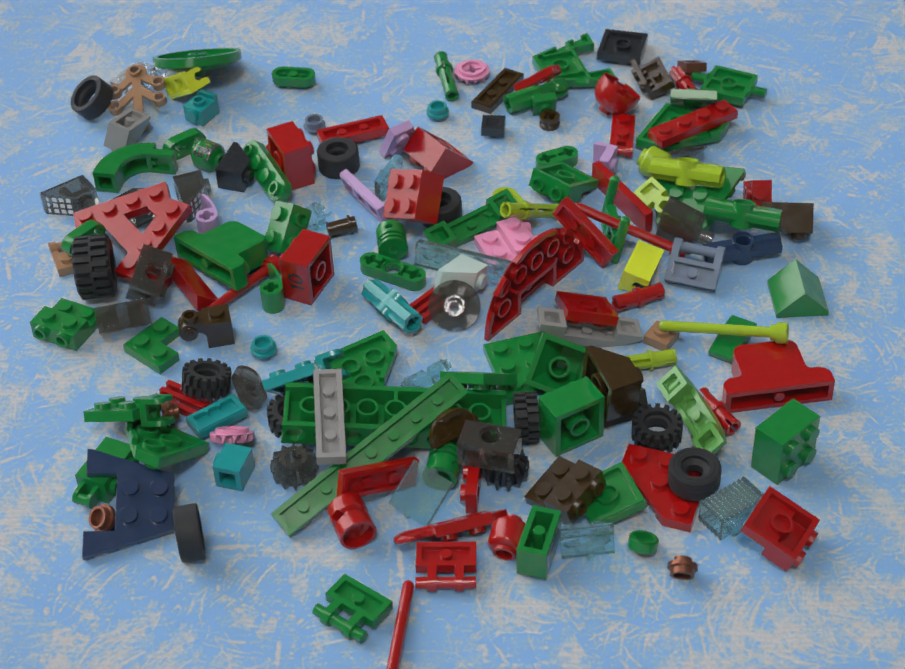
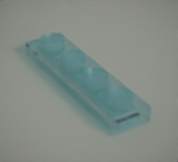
(436, 255)

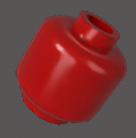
(506, 536)

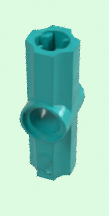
(392, 305)

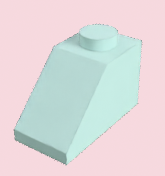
(464, 269)

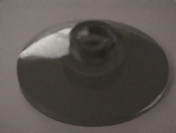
(687, 151)
(454, 293)

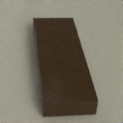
(494, 92)

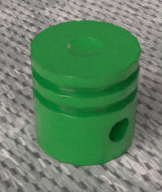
(392, 241)
(445, 462)

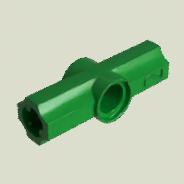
(742, 214)

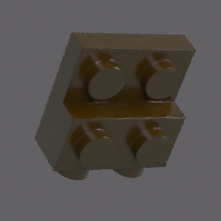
(567, 488)

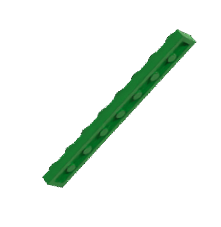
(375, 448)

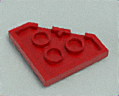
(650, 474)

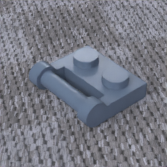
(694, 272)

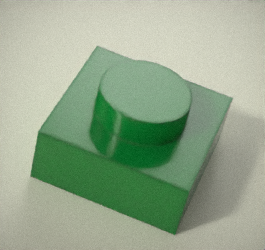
(543, 102)

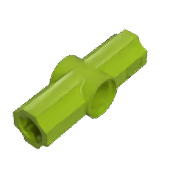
(687, 171)

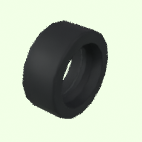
(100, 101)
(189, 532)

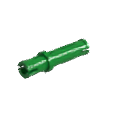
(442, 63)

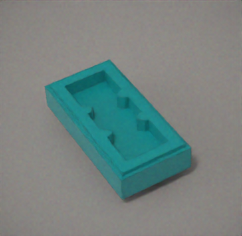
(216, 415)

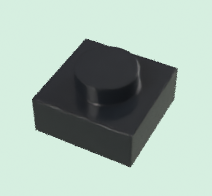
(493, 125)

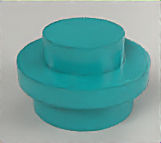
(437, 110)
(263, 347)

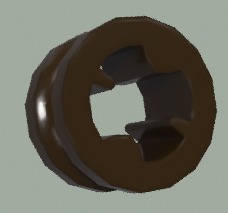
(549, 120)

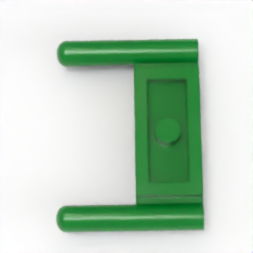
(616, 236)

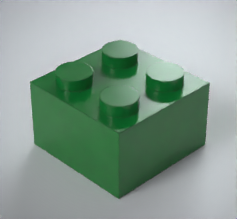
(571, 416)
(785, 441)

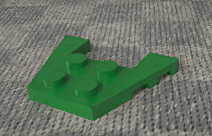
(571, 66)
(696, 195)

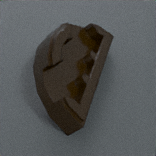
(449, 426)

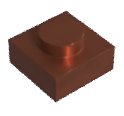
(690, 66)

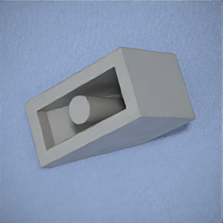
(125, 129)

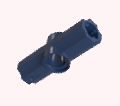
(745, 247)

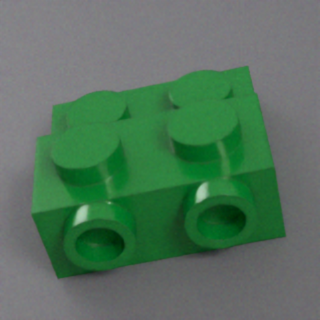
(560, 181)
(65, 324)

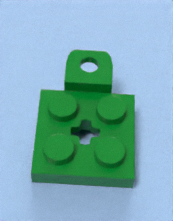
(141, 407)

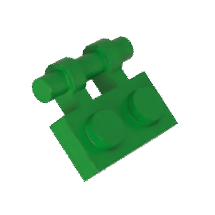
(356, 600)

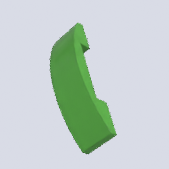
(694, 410)

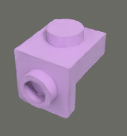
(606, 154)

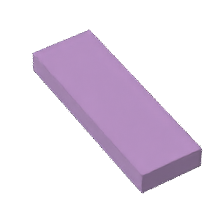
(363, 195)

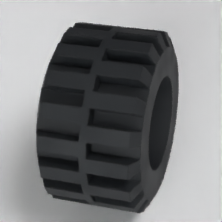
(94, 266)

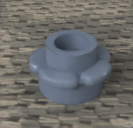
(314, 122)

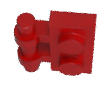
(446, 558)

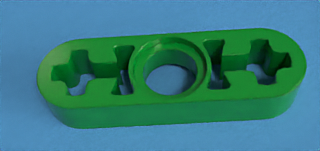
(408, 277)

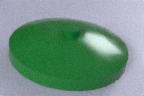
(204, 58)

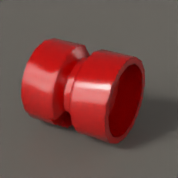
(351, 520)

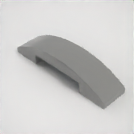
(586, 334)

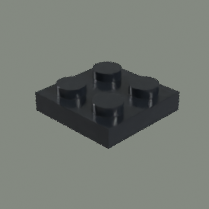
(622, 46)

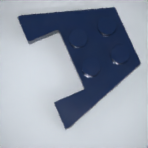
(142, 504)

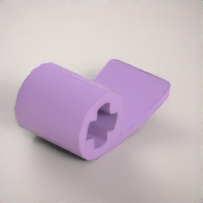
(208, 216)

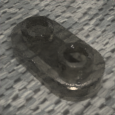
(249, 387)

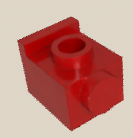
(758, 191)

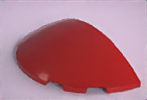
(541, 261)

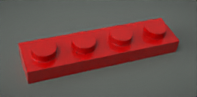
(692, 123)

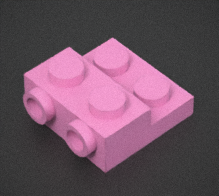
(507, 240)

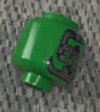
(207, 155)

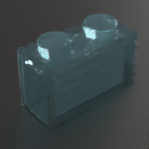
(729, 508)

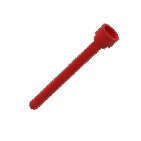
(633, 230)
(252, 280)
(400, 625)

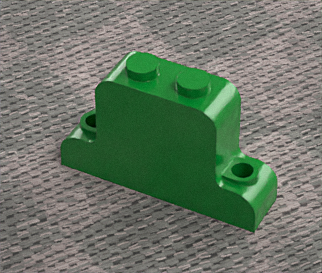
(224, 252)

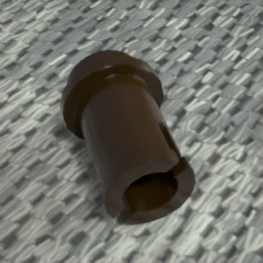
(342, 226)

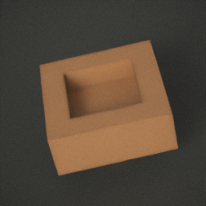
(660, 339)

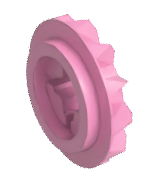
(478, 68)
(232, 435)

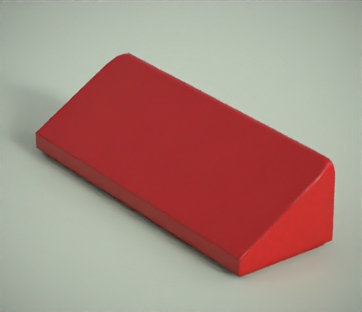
(191, 284)

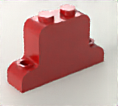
(772, 376)

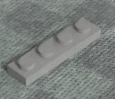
(329, 417)

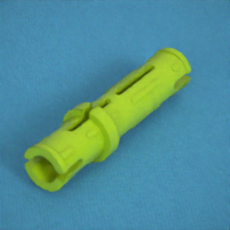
(514, 210)

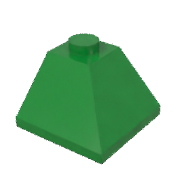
(555, 363)

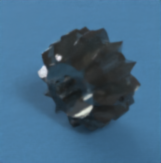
(294, 466)

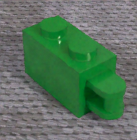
(93, 490)

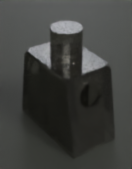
(683, 222)

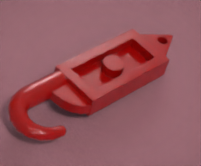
(449, 528)

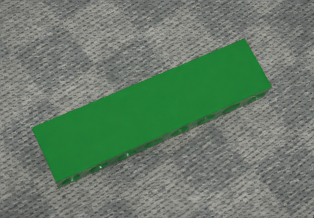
(371, 407)

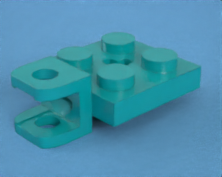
(303, 372)

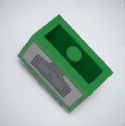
(538, 542)

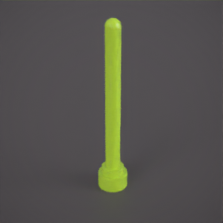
(777, 332)

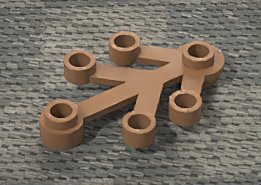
(136, 76)

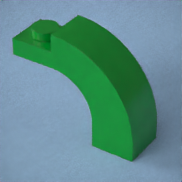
(129, 161)

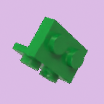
(286, 224)

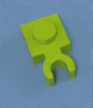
(652, 194)

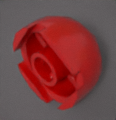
(614, 96)

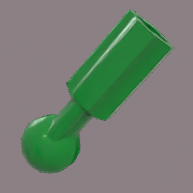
(522, 99)

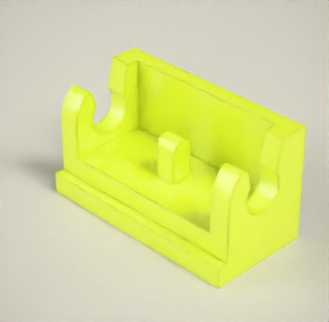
(184, 83)
(640, 266)

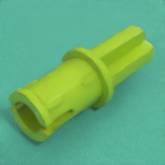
(654, 359)

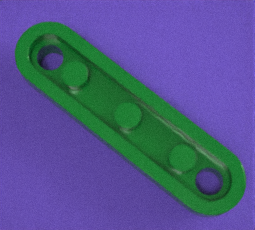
(268, 172)

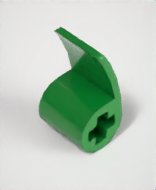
(272, 292)

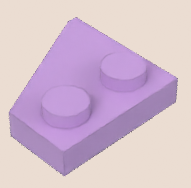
(396, 139)

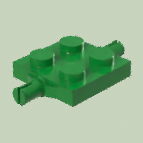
(731, 84)

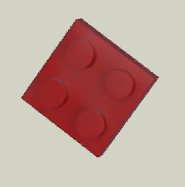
(586, 309)

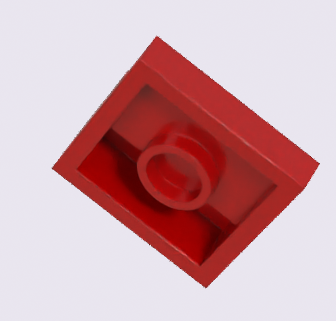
(781, 529)

